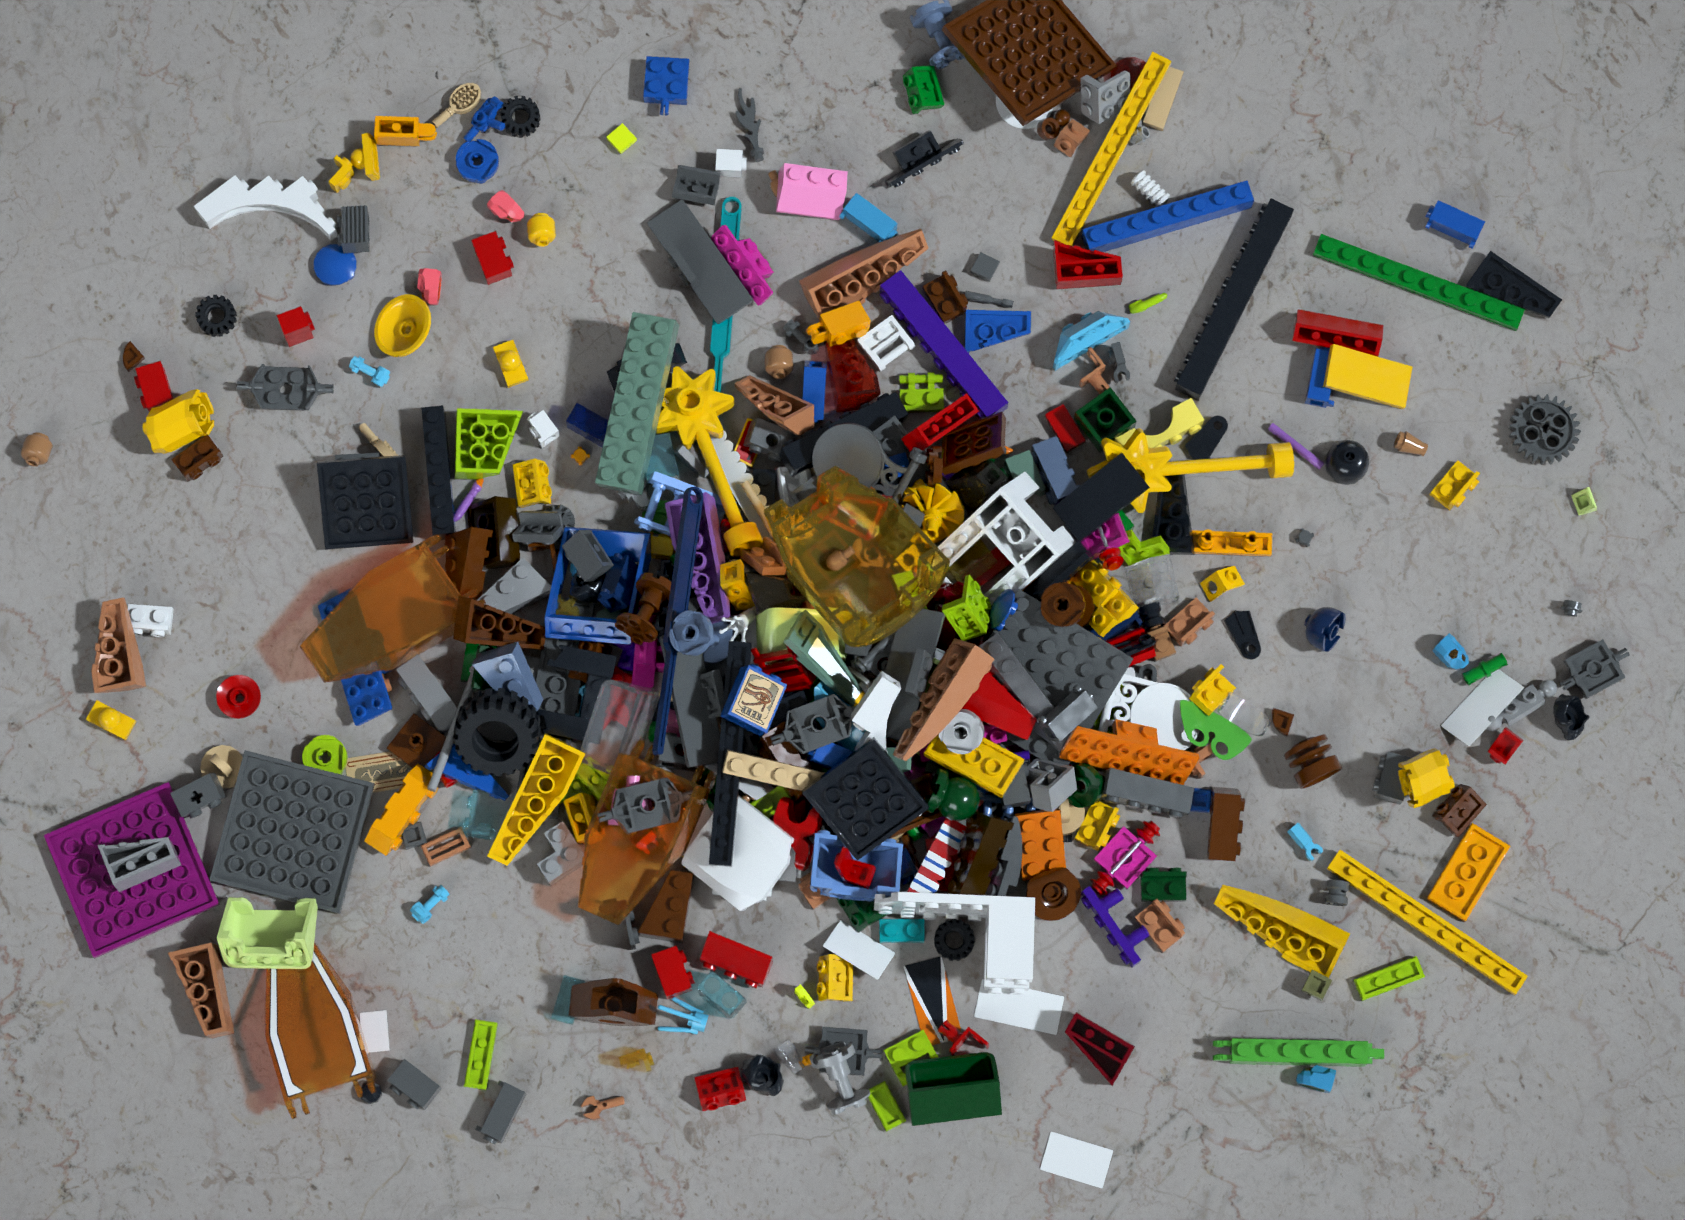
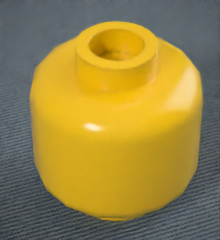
(541, 229)

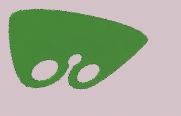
(1224, 730)

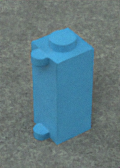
(869, 219)

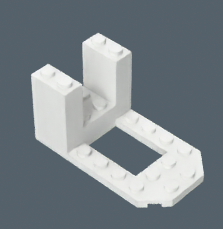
(1015, 531)
(1007, 930)

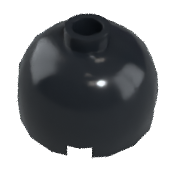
(1347, 462)

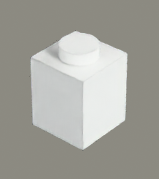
(730, 163)

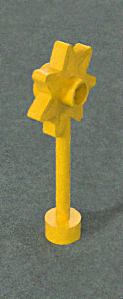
(693, 411)
(1154, 465)

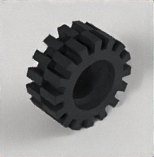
(520, 104)
(213, 303)
(954, 926)

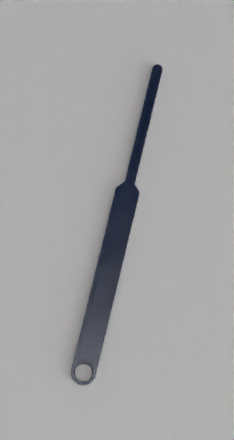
(678, 603)

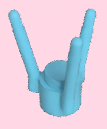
(697, 1019)

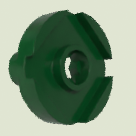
(1093, 786)

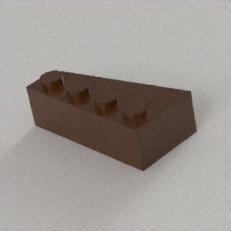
(490, 626)

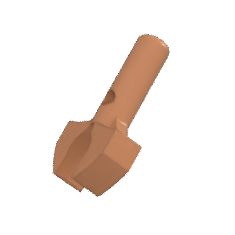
(601, 1105)

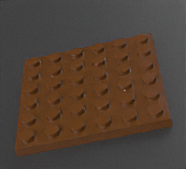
(1028, 52)

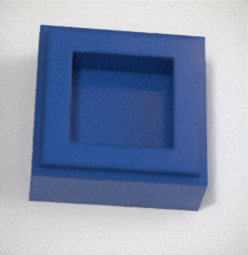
(1201, 800)

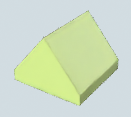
(1584, 501)

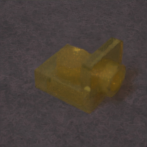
(632, 1059)

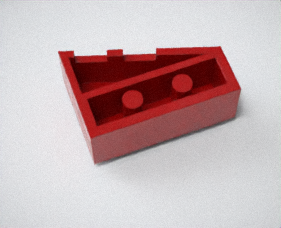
(1085, 268)

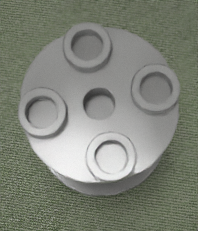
(963, 732)
(834, 1061)

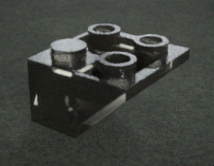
(977, 483)
(772, 591)

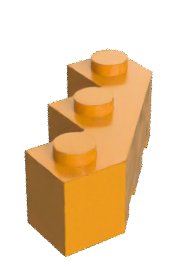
(400, 811)

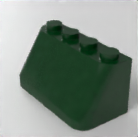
(953, 1088)

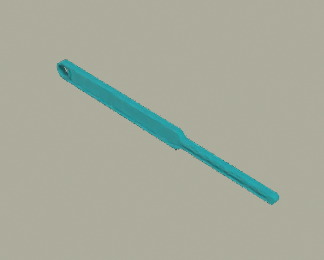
(722, 332)

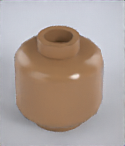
(778, 361)
(36, 449)

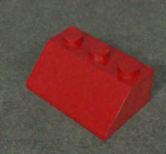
(736, 960)

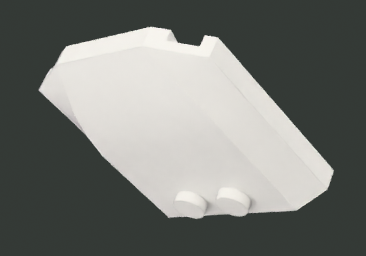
(758, 858)

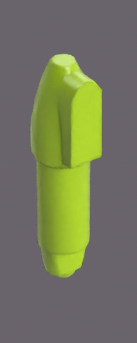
(1140, 306)

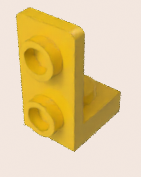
(734, 586)

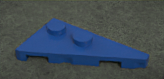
(464, 774)

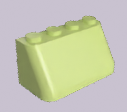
(776, 623)

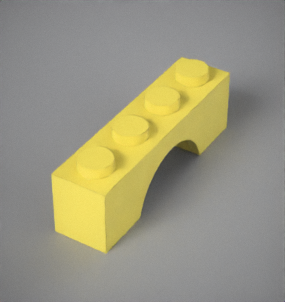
(1184, 420)

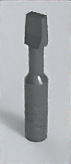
(988, 299)

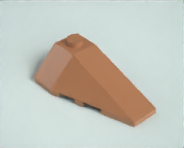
(779, 406)
(117, 657)

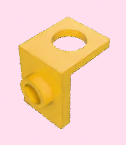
(1225, 580)

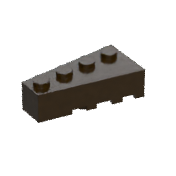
(978, 853)

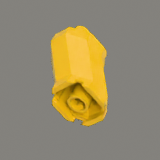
(179, 421)
(1425, 777)

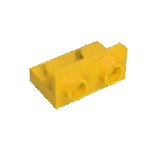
(532, 482)
(1454, 485)
(1212, 691)
(1096, 825)
(834, 979)

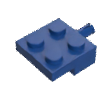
(666, 81)

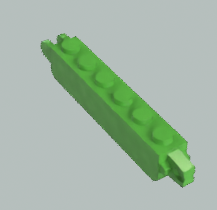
(1298, 1052)

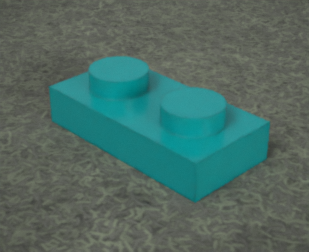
(901, 931)

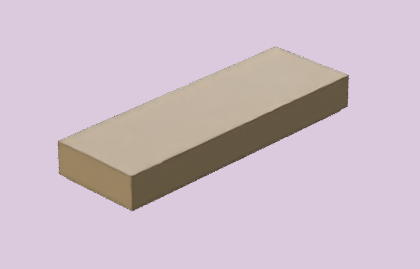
(1163, 99)

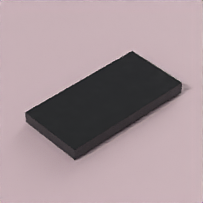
(1101, 497)

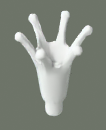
(740, 623)

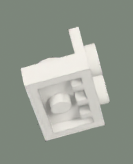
(151, 619)

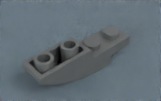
(1009, 859)

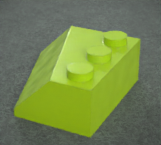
(483, 441)

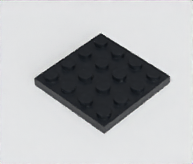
(365, 502)
(865, 798)

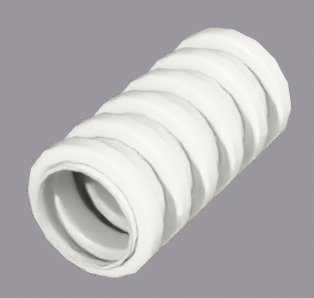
(1150, 189)

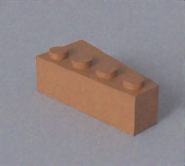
(205, 987)

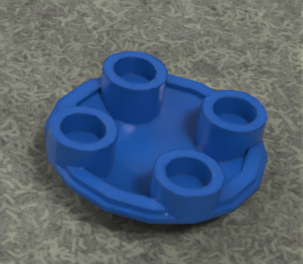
(334, 266)
(1001, 608)

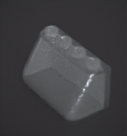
(617, 722)

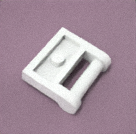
(883, 336)

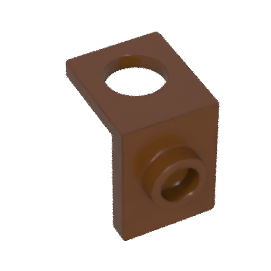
(539, 546)

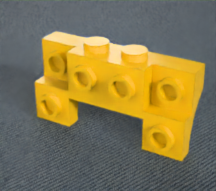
(1111, 601)

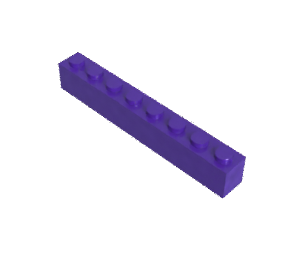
(942, 345)

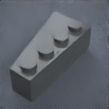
(1146, 793)

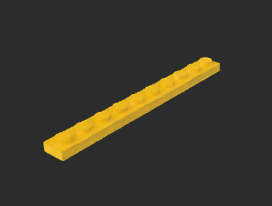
(1111, 149)
(1427, 922)

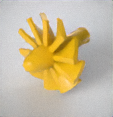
(941, 510)

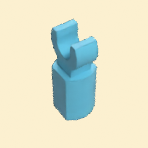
(1304, 840)

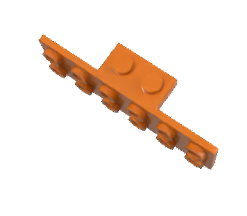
(1129, 749)

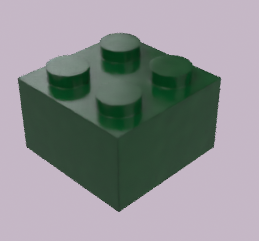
(1104, 418)

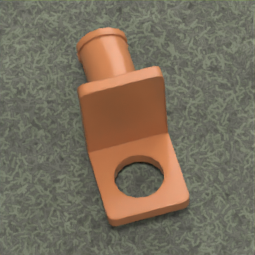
(1095, 376)

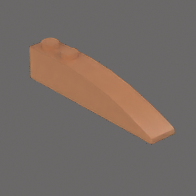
(861, 272)
(950, 688)

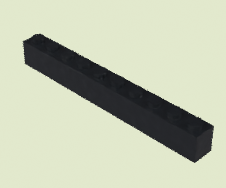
(1234, 299)

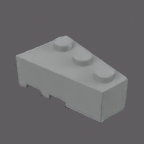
(138, 861)

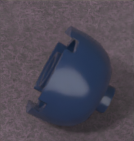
(1323, 627)

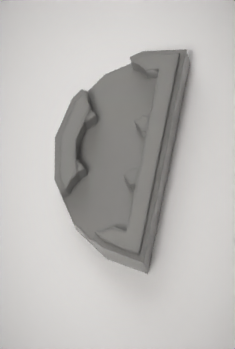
(690, 461)

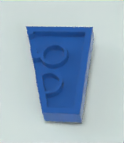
(993, 327)

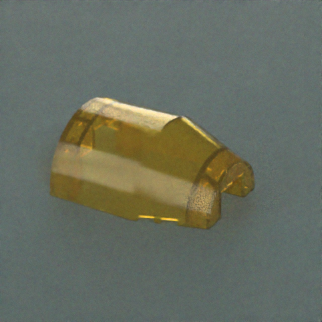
(886, 577)

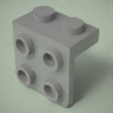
(1104, 99)

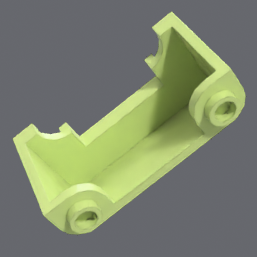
(267, 936)

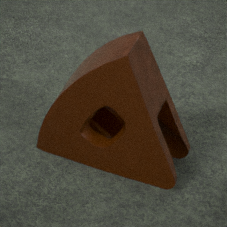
(613, 1003)

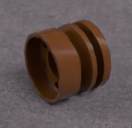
(1313, 763)

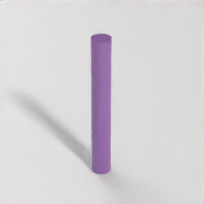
(1315, 461)

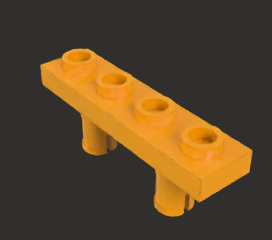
(1232, 543)

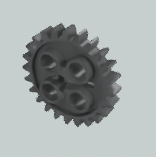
(1550, 411)

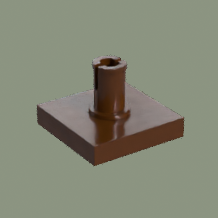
(416, 742)

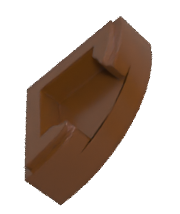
(131, 356)
(1282, 721)

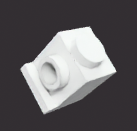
(542, 428)

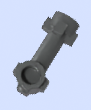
(793, 328)

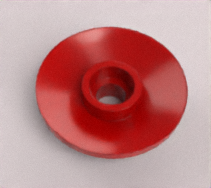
(235, 686)

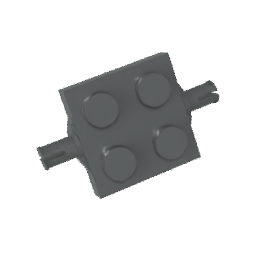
(1594, 669)
(858, 1037)

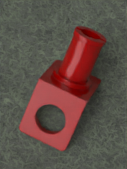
(958, 1037)

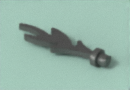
(748, 124)

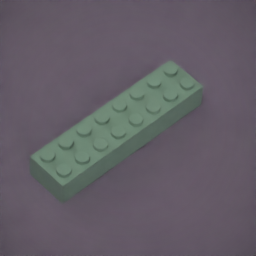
(637, 403)

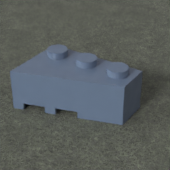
(1054, 469)
(508, 669)

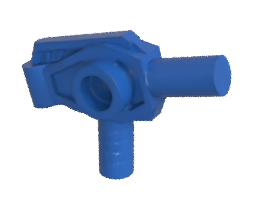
(485, 118)

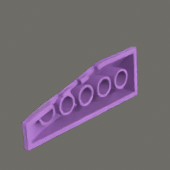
(708, 557)

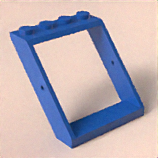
(637, 547)

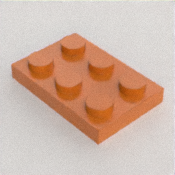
(1041, 842)

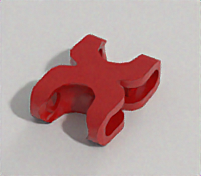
(799, 831)

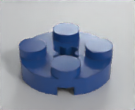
(474, 149)

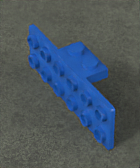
(364, 693)

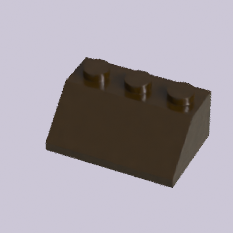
(501, 517)

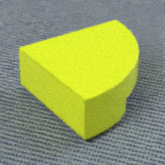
(804, 997)

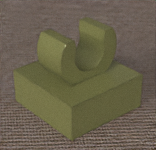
(1316, 985)

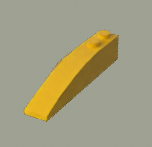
(538, 795)
(1293, 932)

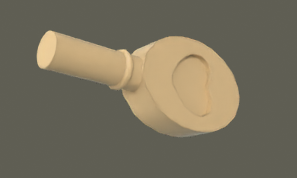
(462, 101)
(380, 446)

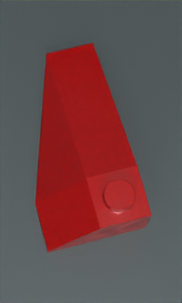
(999, 708)

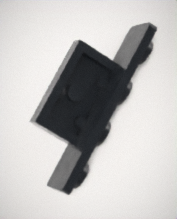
(918, 154)

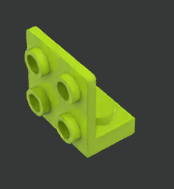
(970, 613)

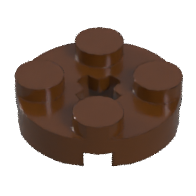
(935, 464)

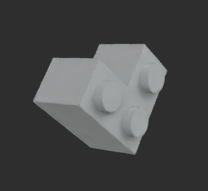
(1050, 783)
(566, 857)

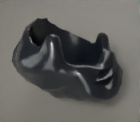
(585, 591)
(1569, 716)
(762, 1074)

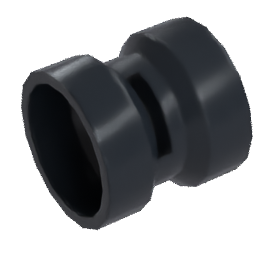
(1152, 615)

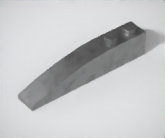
(1020, 684)

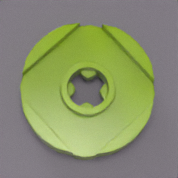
(327, 744)

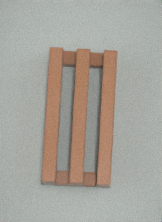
(466, 846)

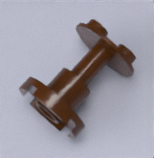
(654, 595)
(1066, 605)

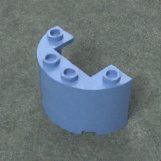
(825, 877)

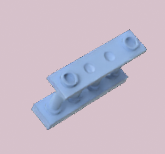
(660, 483)

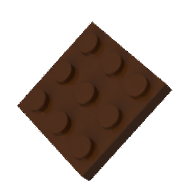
(974, 443)

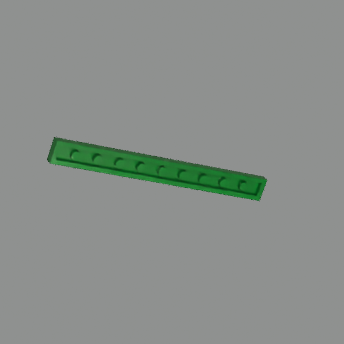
(1418, 282)

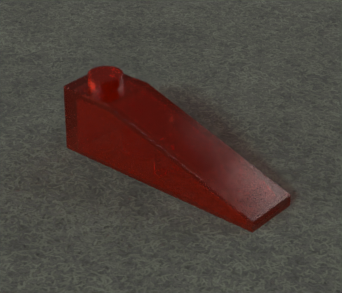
(850, 376)

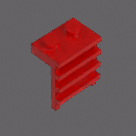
(791, 672)

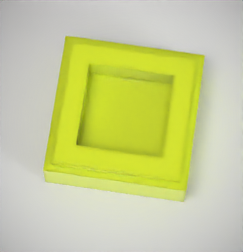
(621, 138)

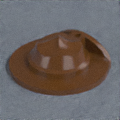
(1055, 893)

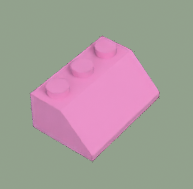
(811, 191)

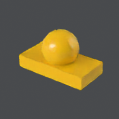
(367, 157)
(510, 363)
(111, 720)

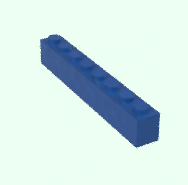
(1168, 218)

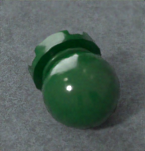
(954, 796)

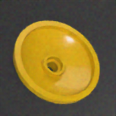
(402, 325)

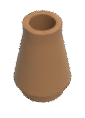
(1408, 443)

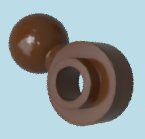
(1060, 118)

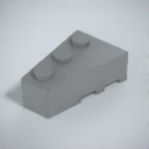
(517, 589)
(428, 693)

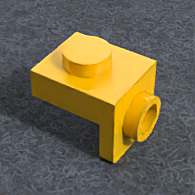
(343, 175)

